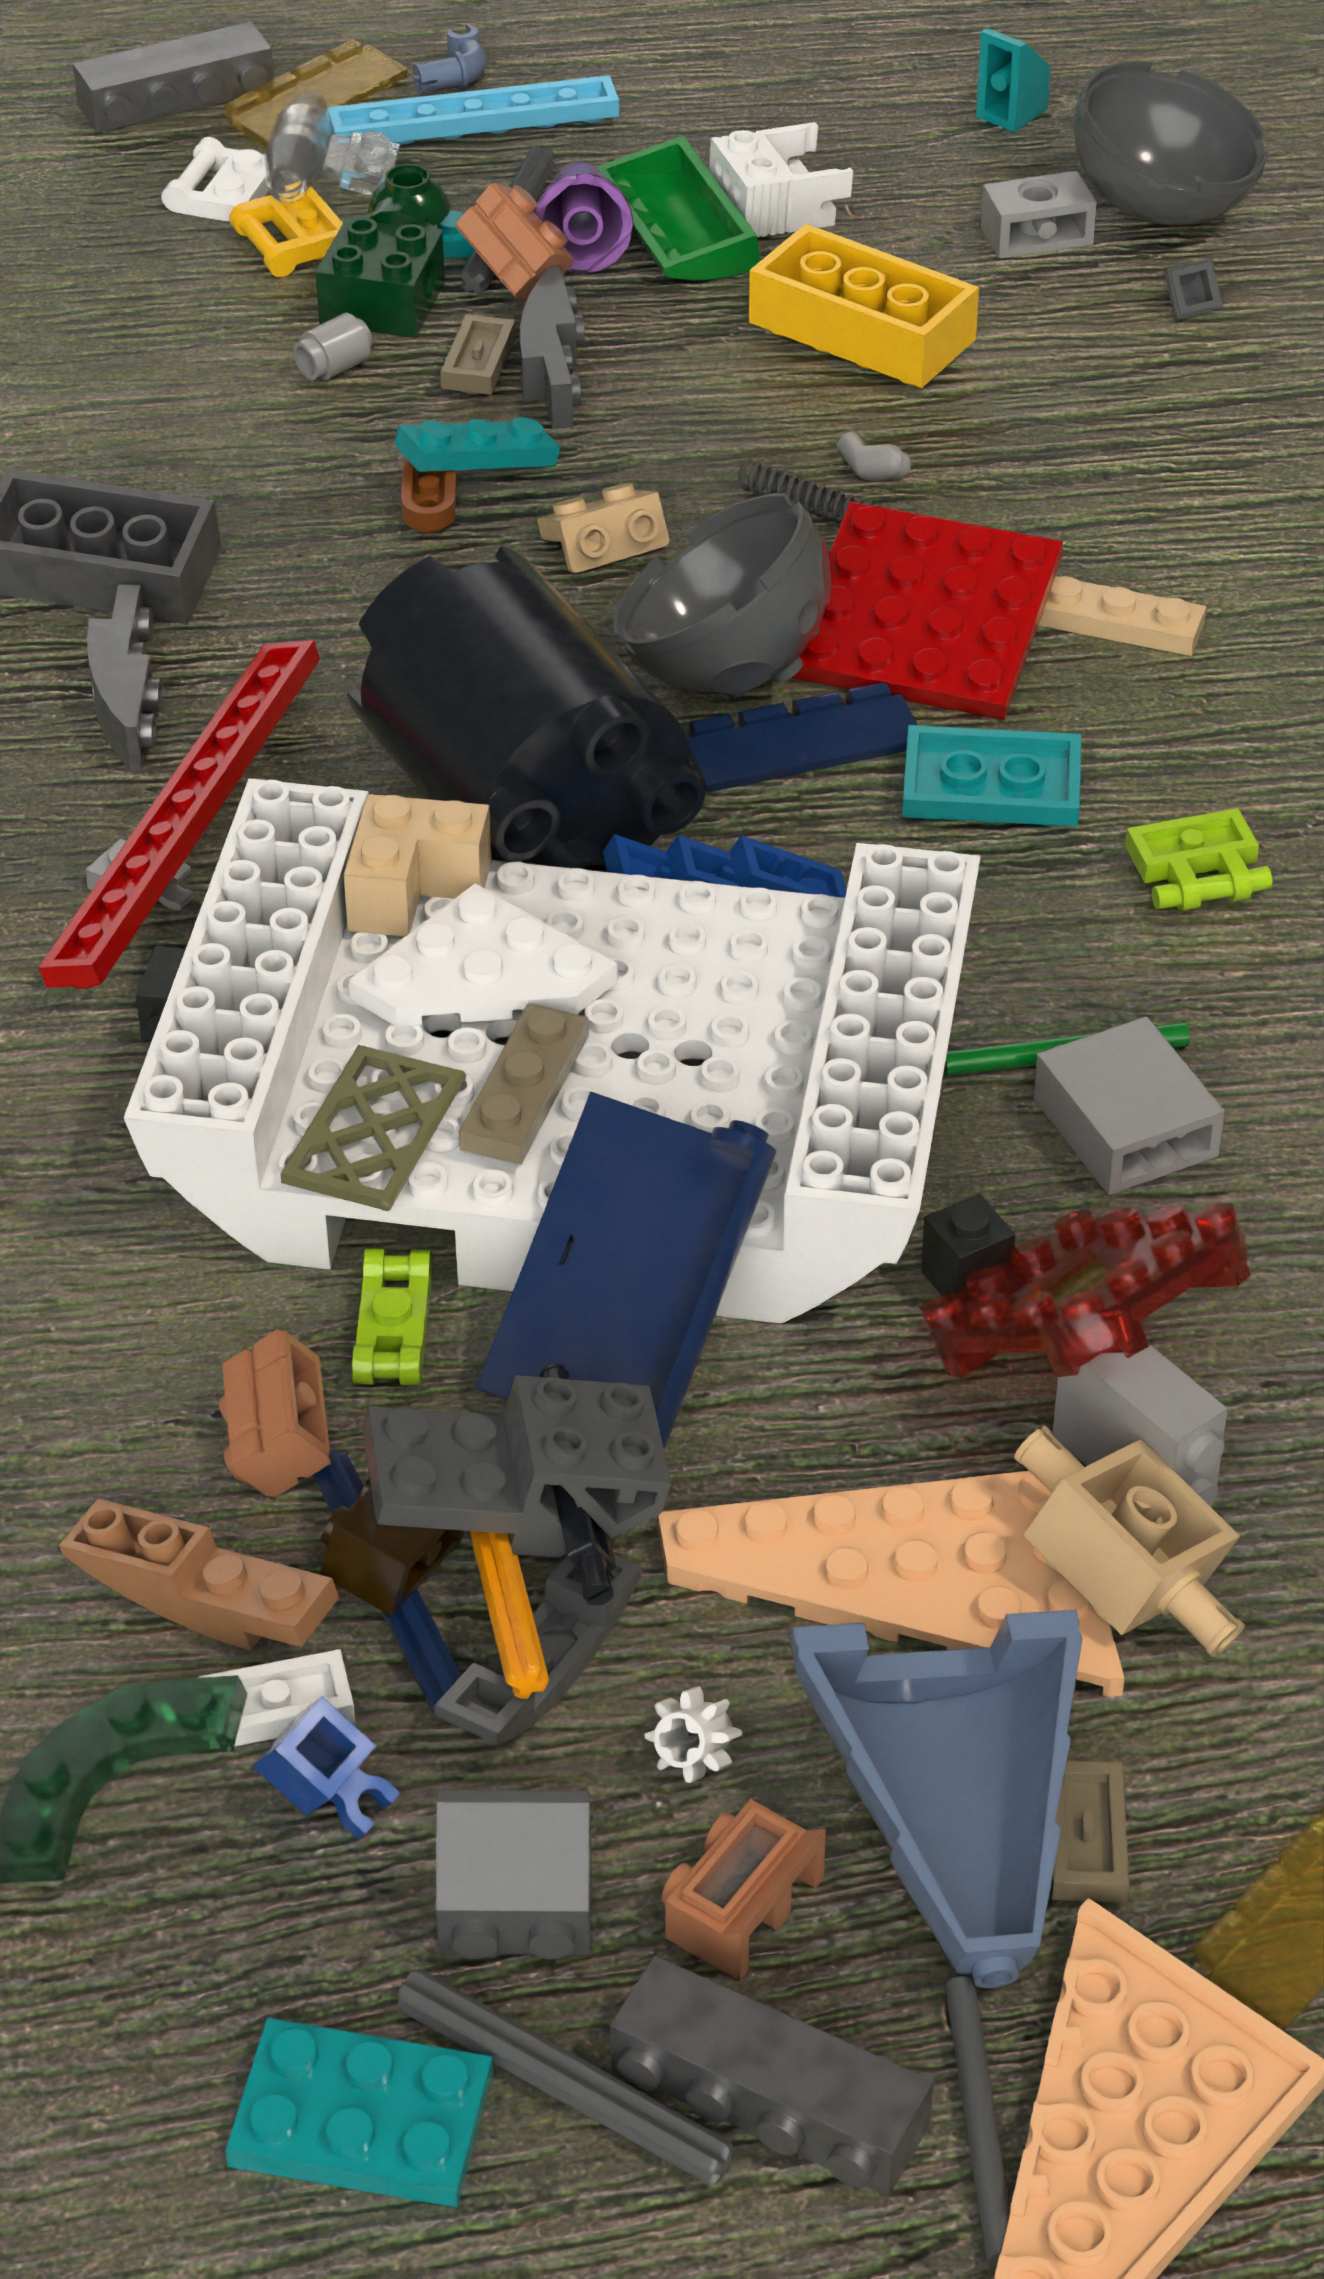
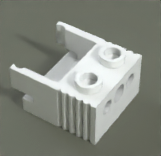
(769, 188)

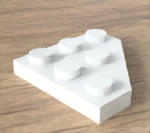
(481, 962)

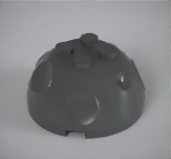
(732, 602)

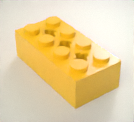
(863, 305)

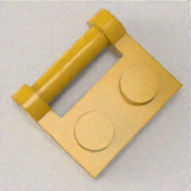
(305, 223)

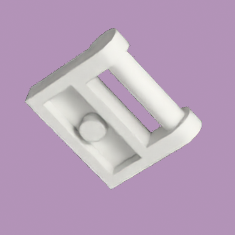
(238, 180)

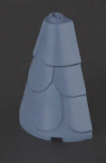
(958, 1772)

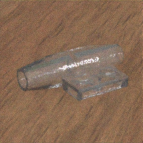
(304, 149)

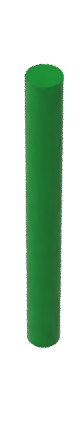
(1025, 1053)

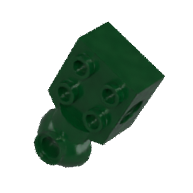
(391, 260)

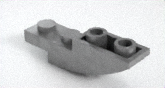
(123, 677)

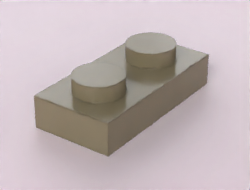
(478, 354)
(1093, 1834)

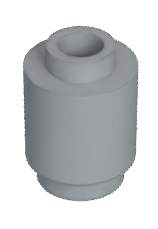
(333, 347)

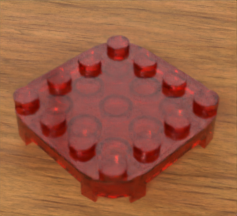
(1086, 1286)

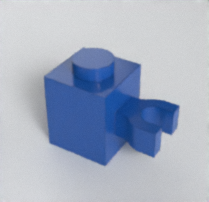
(320, 1761)

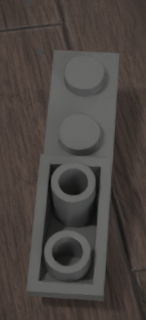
(549, 347)

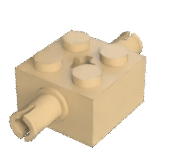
(1131, 1537)

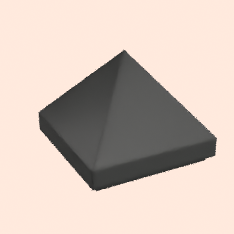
(1193, 288)

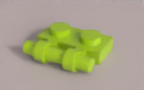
(1194, 846)

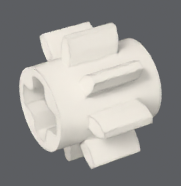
(687, 1751)

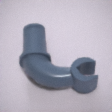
(462, 67)

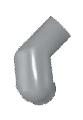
(873, 461)

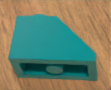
(1010, 81)

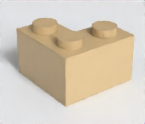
(409, 852)

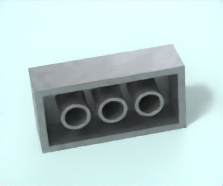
(83, 538)

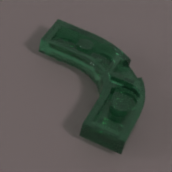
(92, 1746)

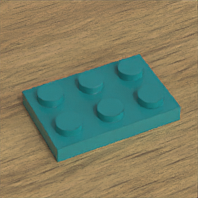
(992, 775)
(360, 2112)

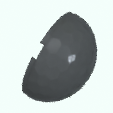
(1166, 144)

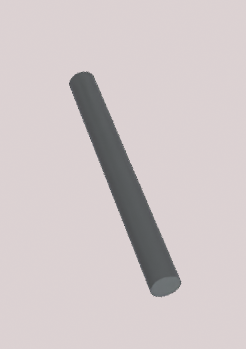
(979, 2114)

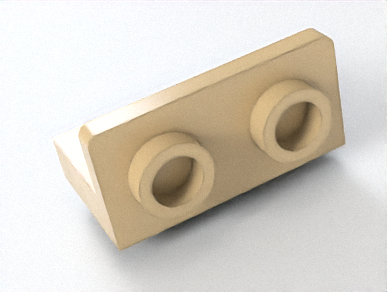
(606, 529)

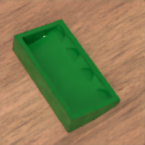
(683, 213)

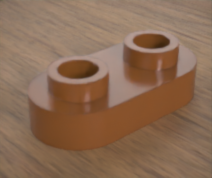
(428, 498)

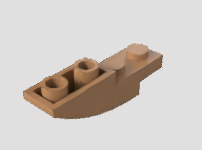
(191, 1581)

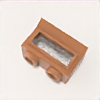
(740, 1884)

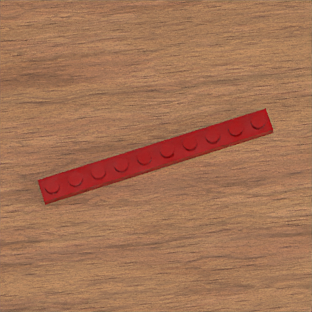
(178, 817)

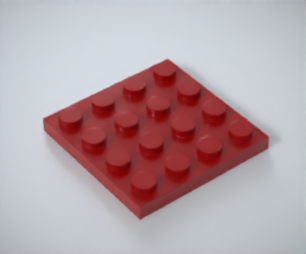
(931, 609)

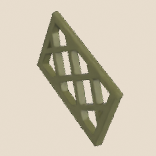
(344, 1180)

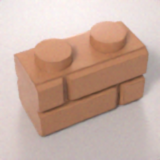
(513, 238)
(275, 1414)

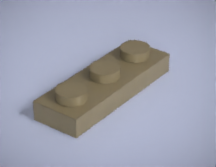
(524, 1084)

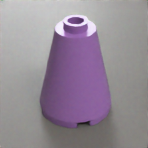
(589, 214)

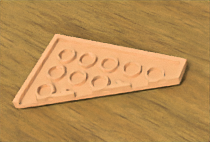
(900, 1558)
(1144, 2110)

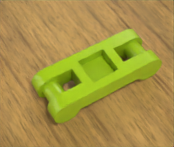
(392, 1318)

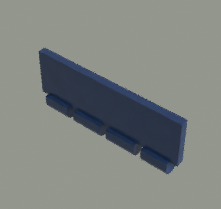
(813, 739)

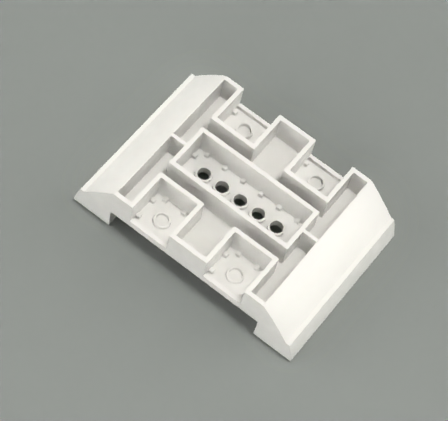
(725, 1008)

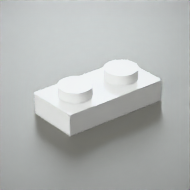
(286, 1688)

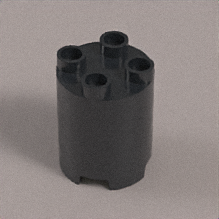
(518, 705)

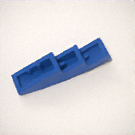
(745, 865)

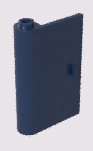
(652, 1251)

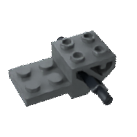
(551, 1472)

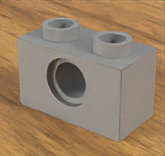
(1038, 214)

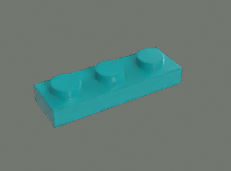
(477, 445)

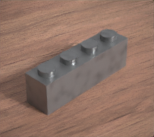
(172, 76)
(771, 2076)

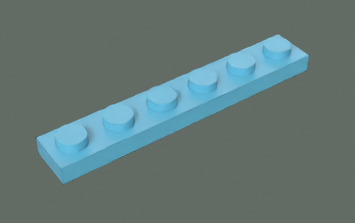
(480, 110)

